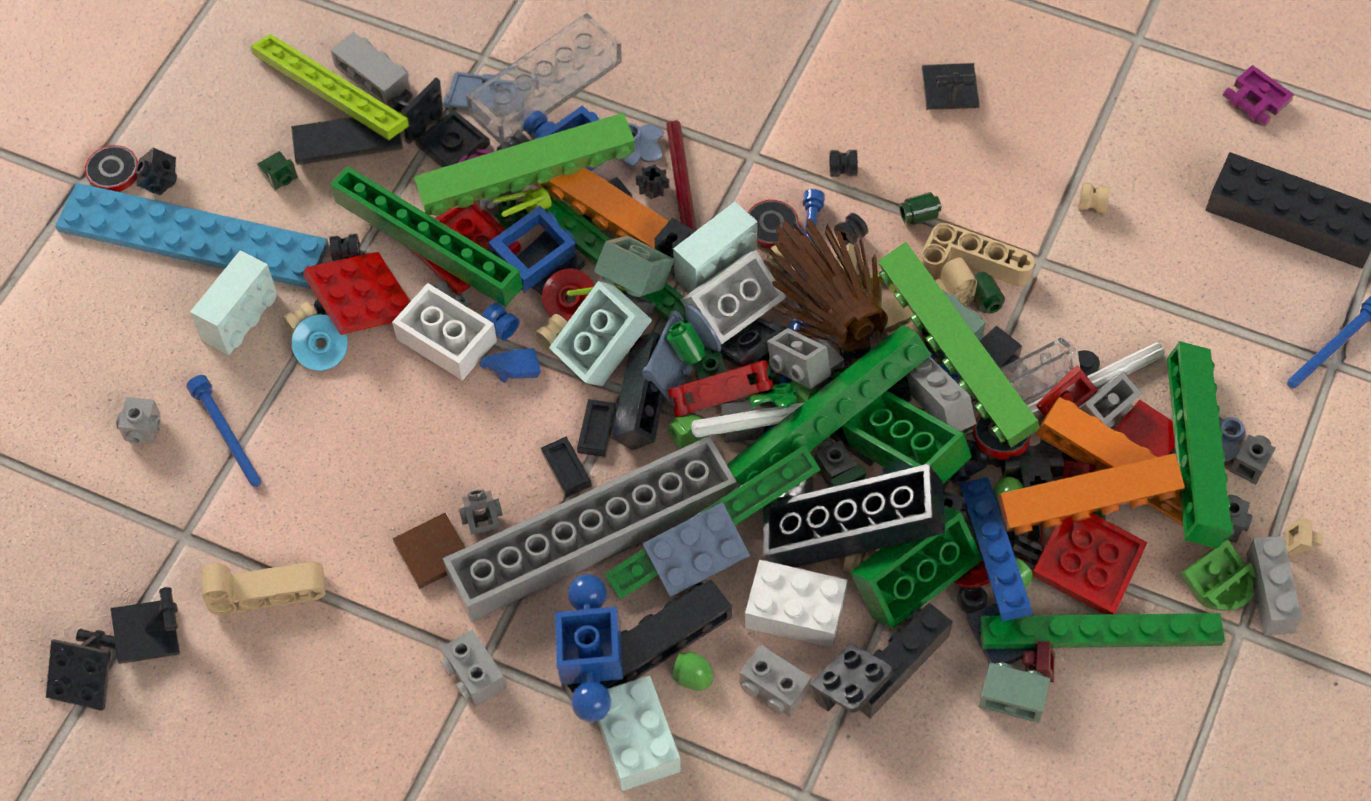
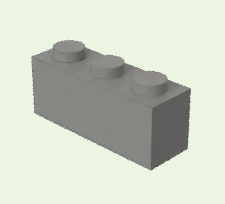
(370, 68)
(941, 395)
(1274, 586)

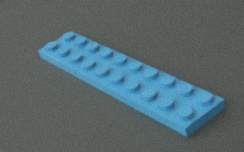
(187, 233)

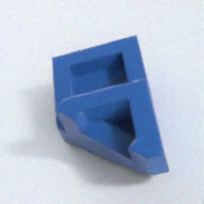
(513, 364)

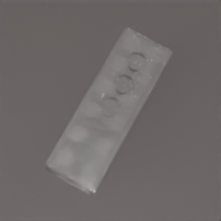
(544, 77)

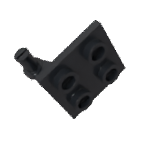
(950, 86)
(421, 110)
(146, 629)
(80, 671)

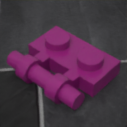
(1263, 90)

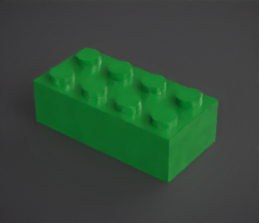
(906, 437)
(912, 573)

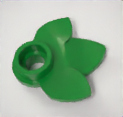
(781, 396)

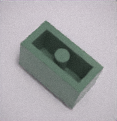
(1014, 692)

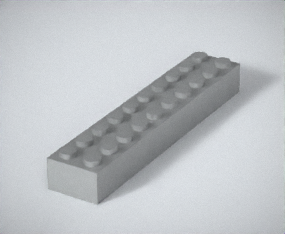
(588, 528)

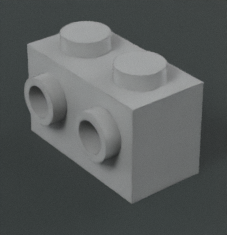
(799, 358)
(1112, 400)
(473, 668)
(774, 681)

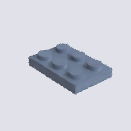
(696, 549)

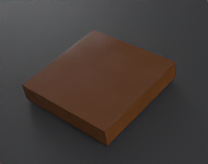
(426, 547)

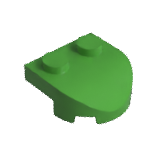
(1220, 579)

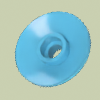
(305, 343)

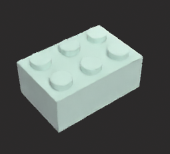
(714, 246)
(234, 303)
(600, 334)
(638, 735)

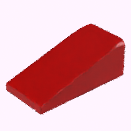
(1072, 387)

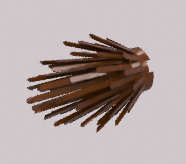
(823, 288)

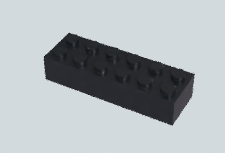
(1293, 209)
(854, 517)

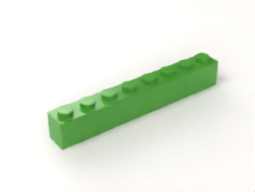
(525, 164)
(958, 344)

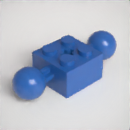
(588, 647)

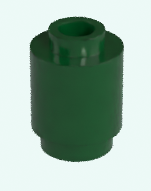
(920, 208)
(988, 294)

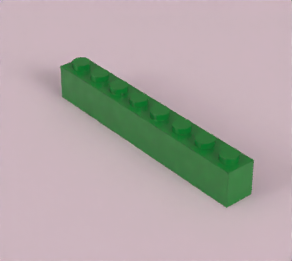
(427, 236)
(834, 403)
(1199, 445)

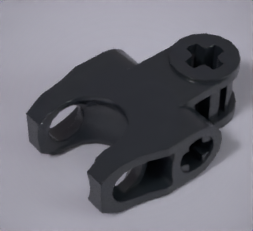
(1035, 465)

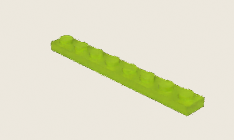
(330, 86)

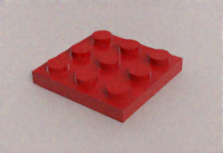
(474, 225)
(357, 292)
(1090, 561)

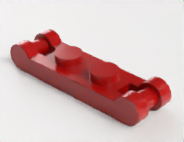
(720, 388)

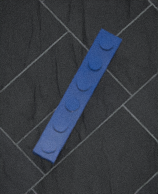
(995, 549)

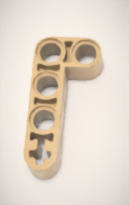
(1011, 266)
(955, 280)
(260, 588)

